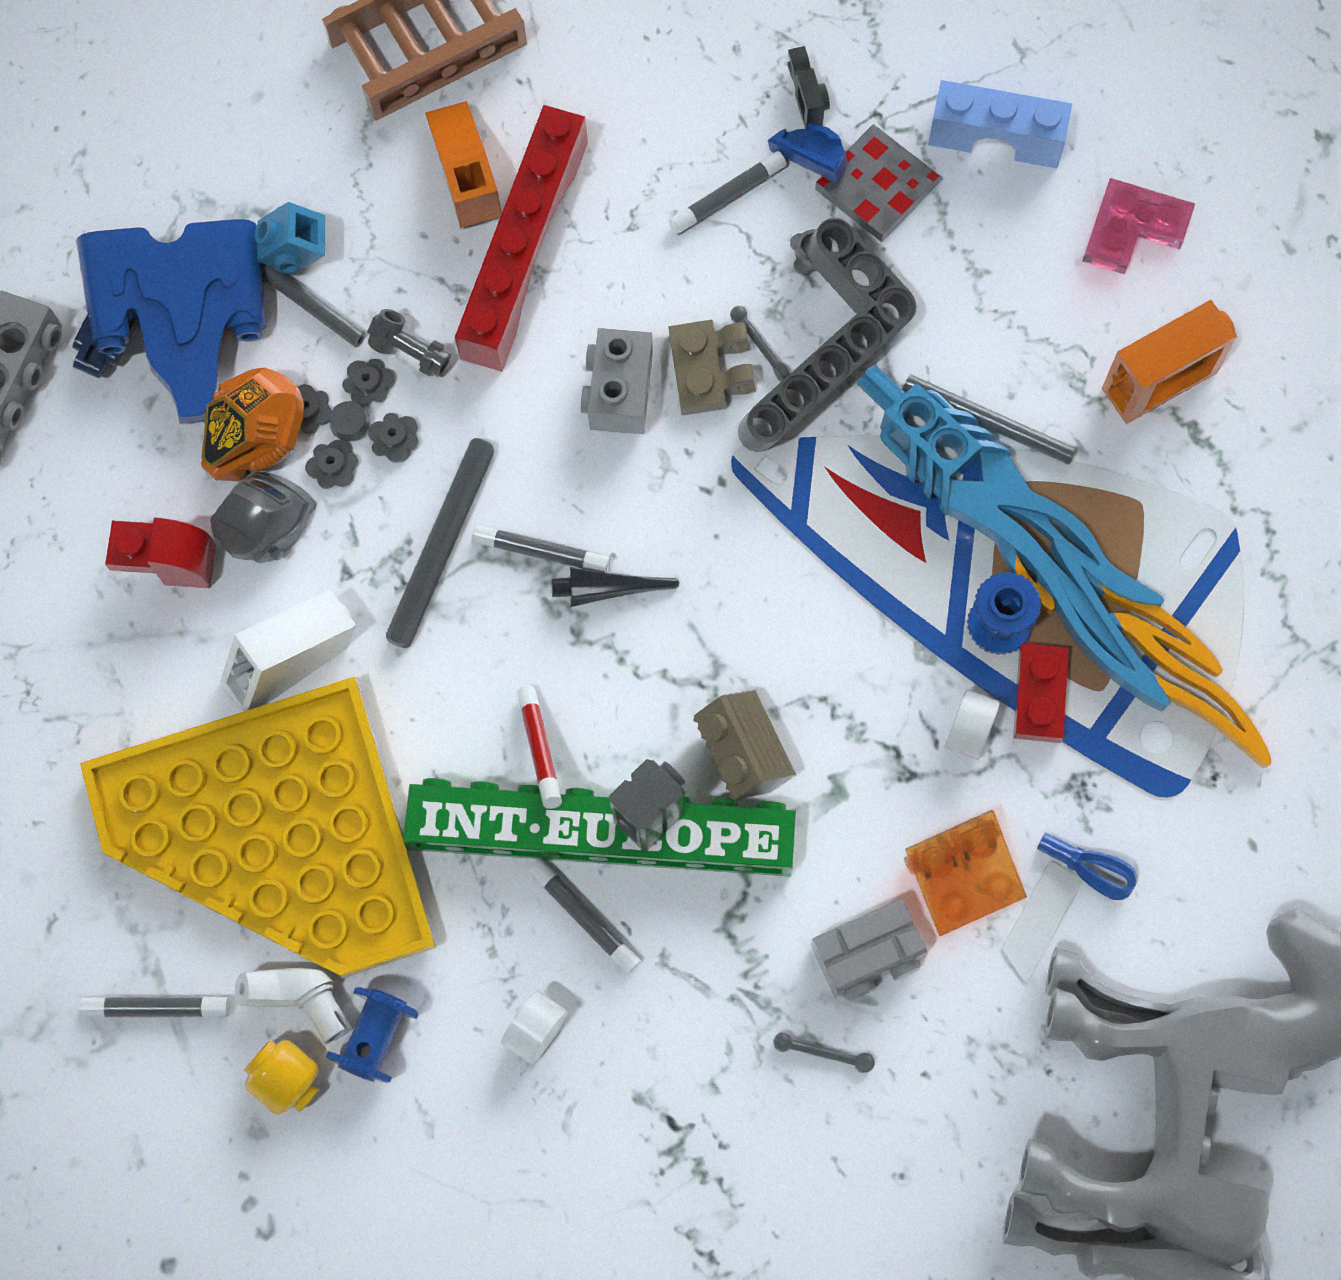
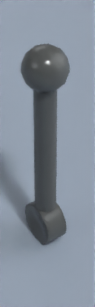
(739, 314)
(863, 1062)

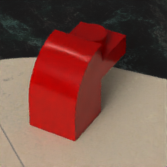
(166, 547)

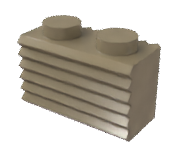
(744, 745)

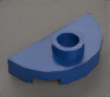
(812, 148)

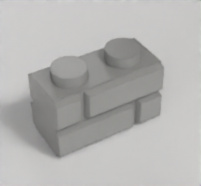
(869, 949)

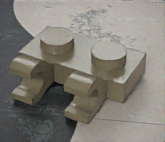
(697, 365)

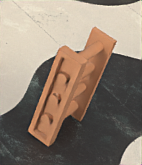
(424, 70)

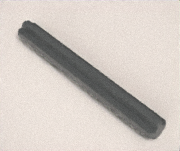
(440, 543)

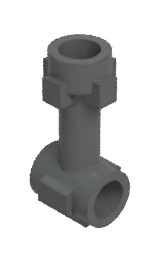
(387, 334)

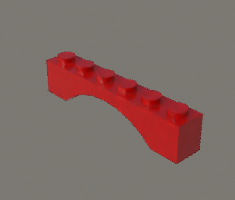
(504, 277)

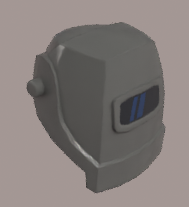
(261, 517)

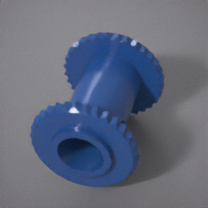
(1008, 595)
(373, 1029)

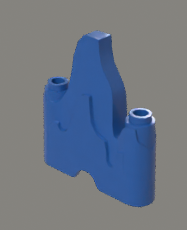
(180, 295)

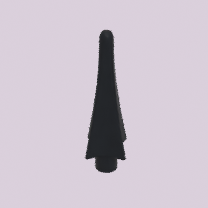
(591, 586)

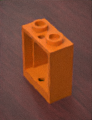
(1169, 361)

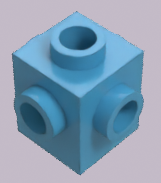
(290, 238)

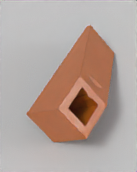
(464, 164)

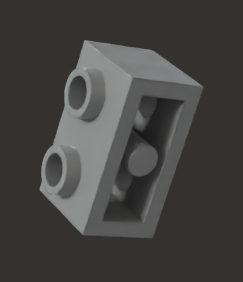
(619, 380)

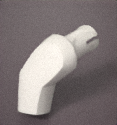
(299, 989)

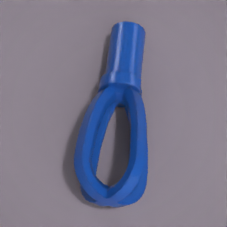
(1074, 857)

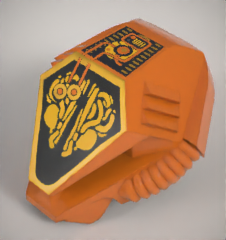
(251, 424)

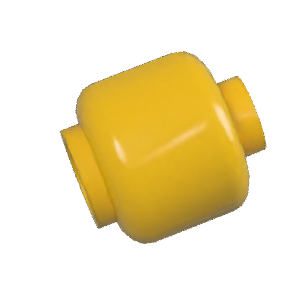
(282, 1077)

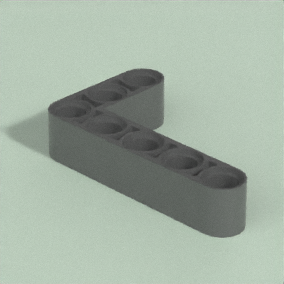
(838, 349)

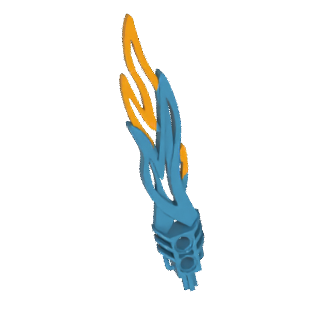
(1080, 570)

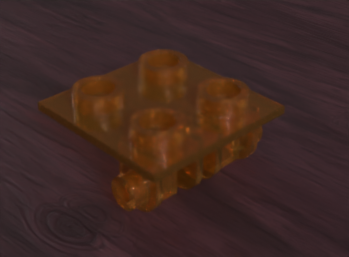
(965, 872)

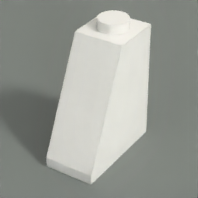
(286, 649)

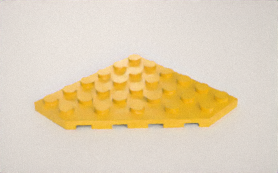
(272, 826)

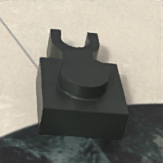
(810, 96)

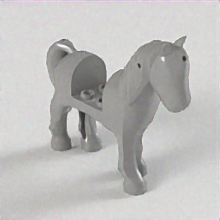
(1172, 1217)

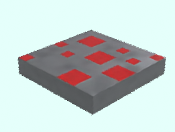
(879, 183)

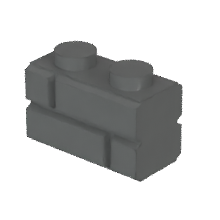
(648, 802)

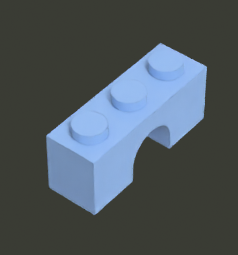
(974, 113)

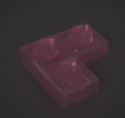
(1131, 213)

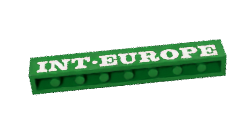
(583, 830)

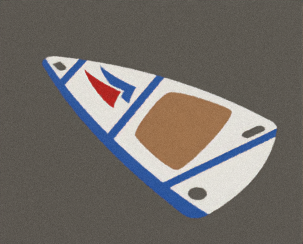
(924, 568)

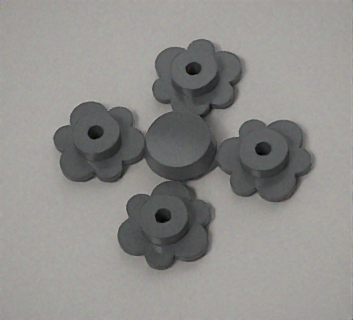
(352, 421)

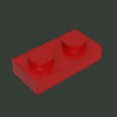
(1041, 693)

